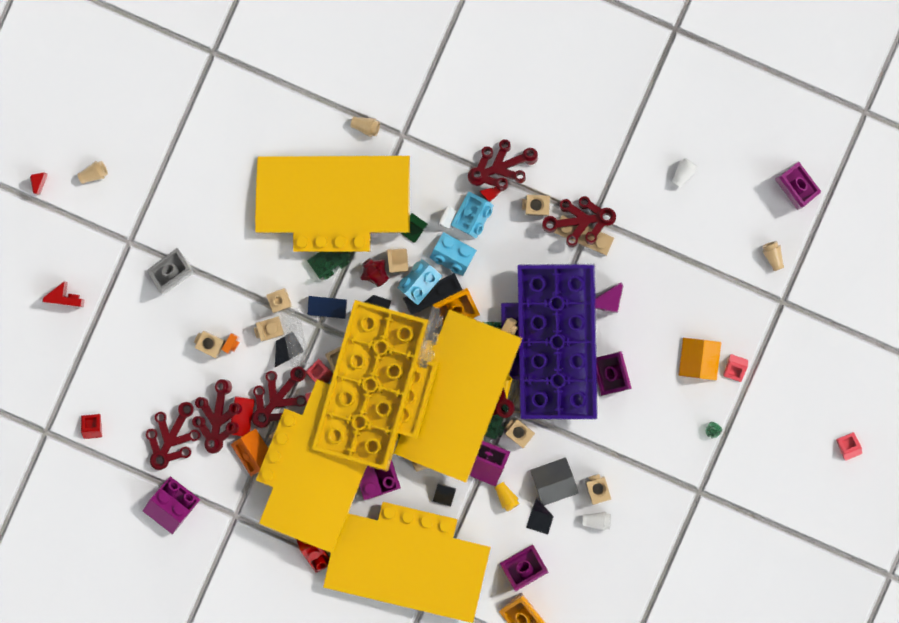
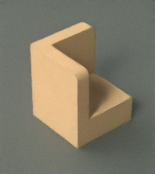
(397, 260)

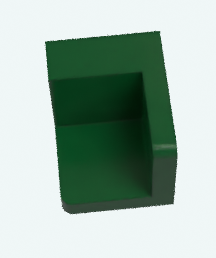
(417, 227)

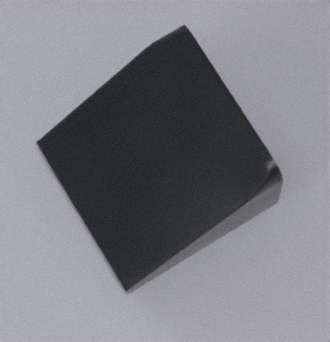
(444, 494)

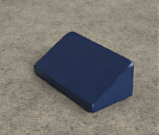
(327, 307)

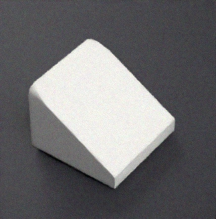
(447, 218)

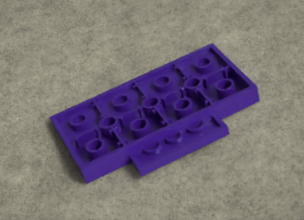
(557, 342)

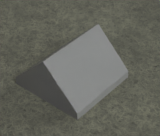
(170, 271)

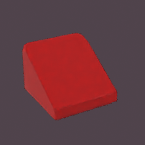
(37, 182)
(490, 194)
(91, 426)

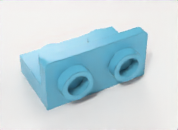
(472, 215)

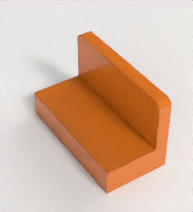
(251, 451)

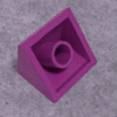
(798, 185)
(610, 299)
(612, 373)
(524, 567)

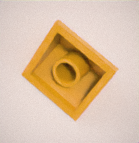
(459, 302)
(699, 358)
(521, 611)

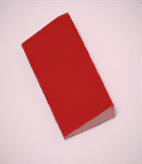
(245, 417)

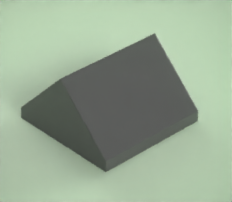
(554, 481)

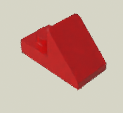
(58, 296)

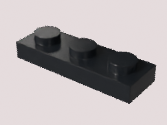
(442, 290)

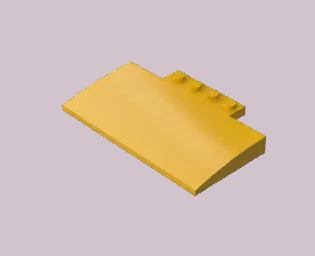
(332, 199)
(375, 387)
(463, 396)
(309, 486)
(409, 562)

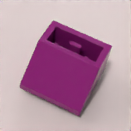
(489, 463)
(379, 481)
(171, 505)

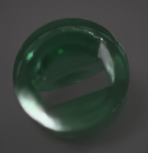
(713, 429)

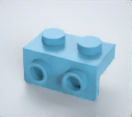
(453, 254)
(419, 281)

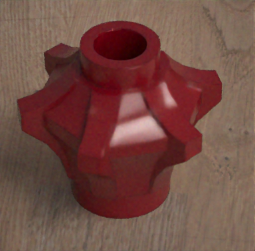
(374, 272)

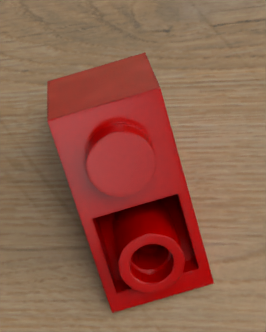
(315, 556)

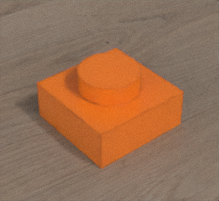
(231, 343)

